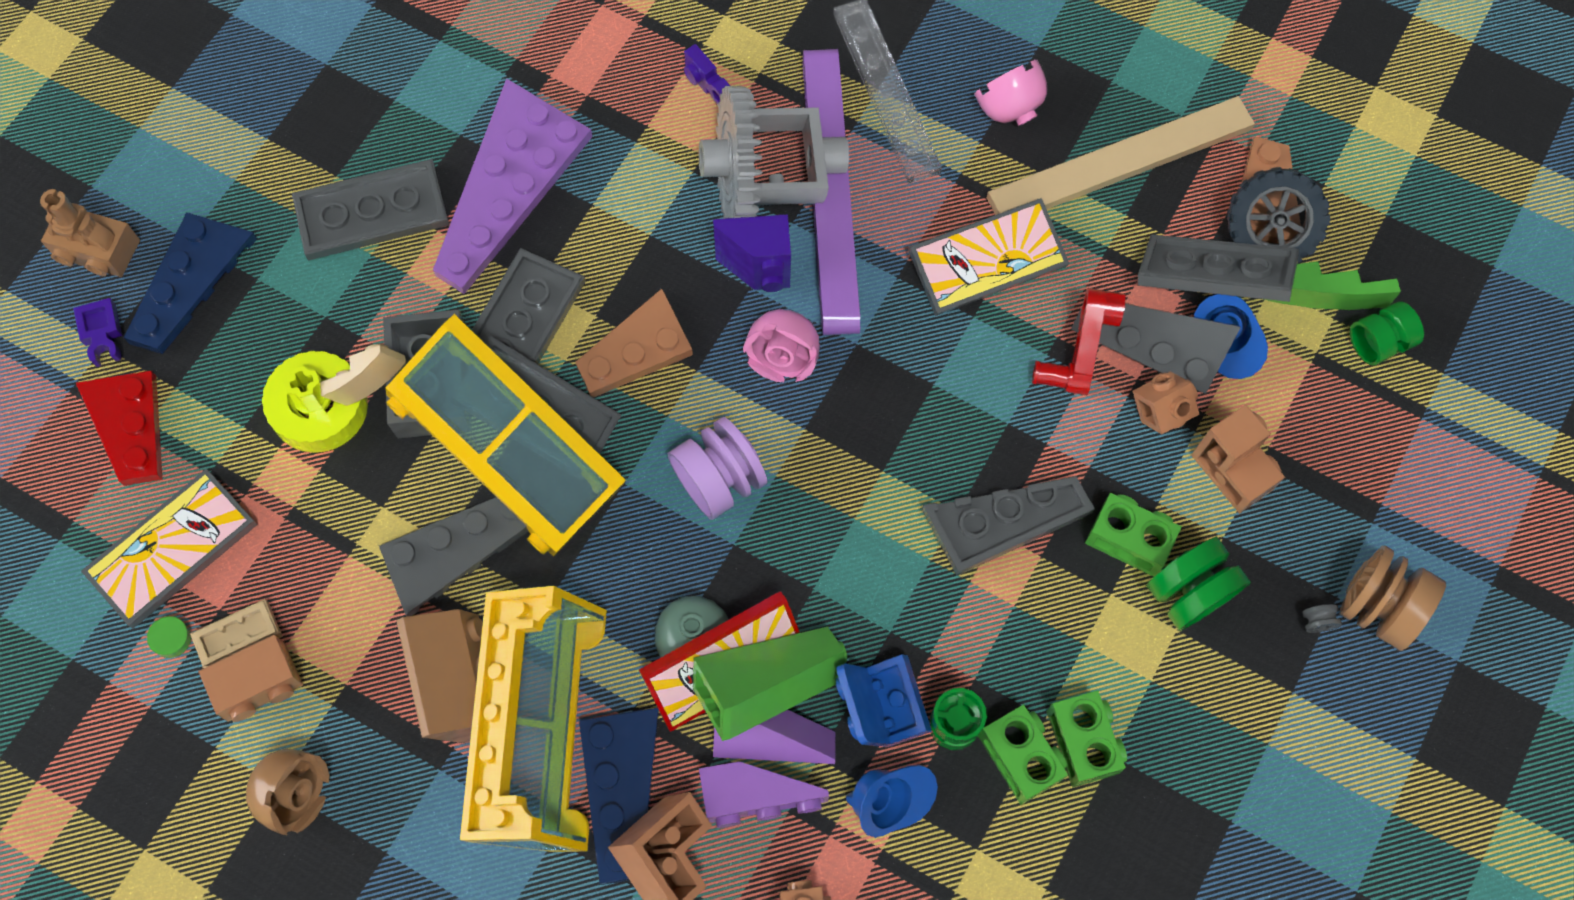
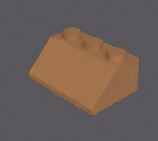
(442, 670)

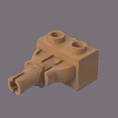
(85, 237)

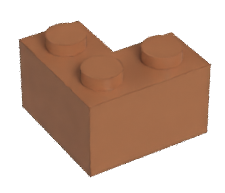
(1236, 462)
(655, 848)

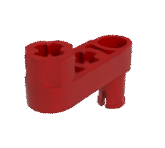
(1098, 309)

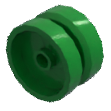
(1194, 578)

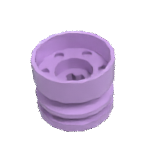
(723, 464)

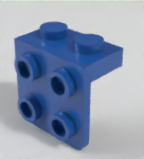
(883, 702)

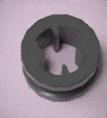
(1321, 618)

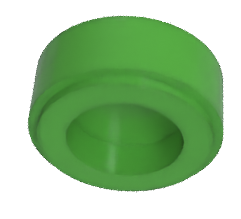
(169, 637)

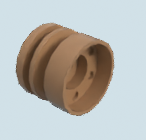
(1399, 602)

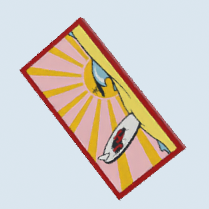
(671, 676)

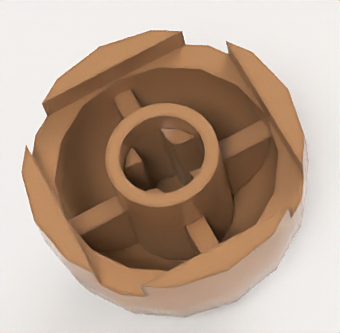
(286, 790)

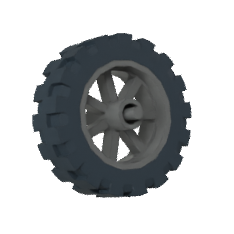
(1288, 181)

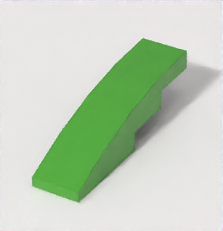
(1339, 290)

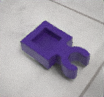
(703, 72)
(96, 327)

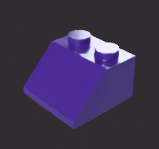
(755, 250)

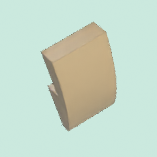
(367, 374)

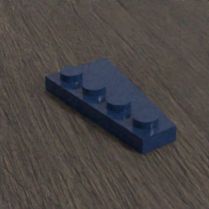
(185, 277)
(618, 778)

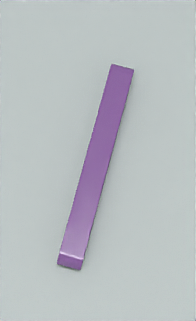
(834, 216)

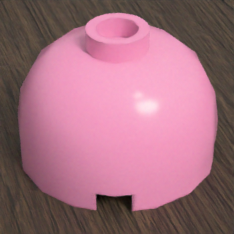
(1014, 95)
(782, 346)

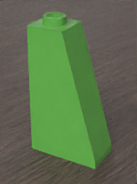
(765, 678)

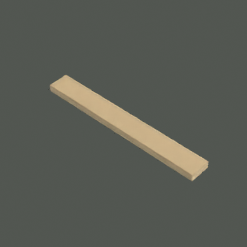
(1126, 157)

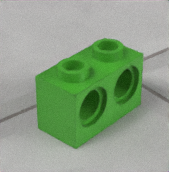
(1129, 544)
(1075, 740)
(1013, 758)

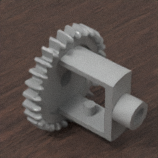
(733, 155)

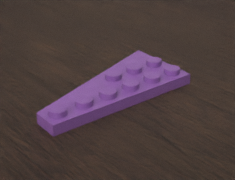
(514, 169)

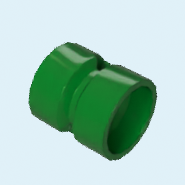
(1386, 334)
(957, 718)

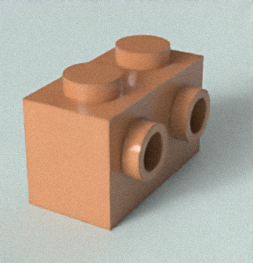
(251, 679)

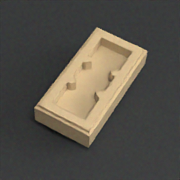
(235, 633)

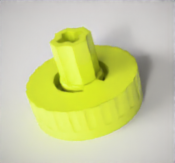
(296, 388)

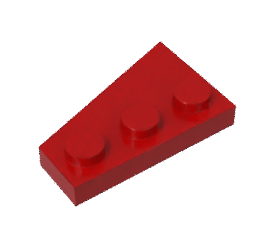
(127, 423)

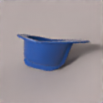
(1250, 344)
(893, 798)

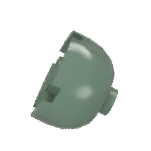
(685, 621)

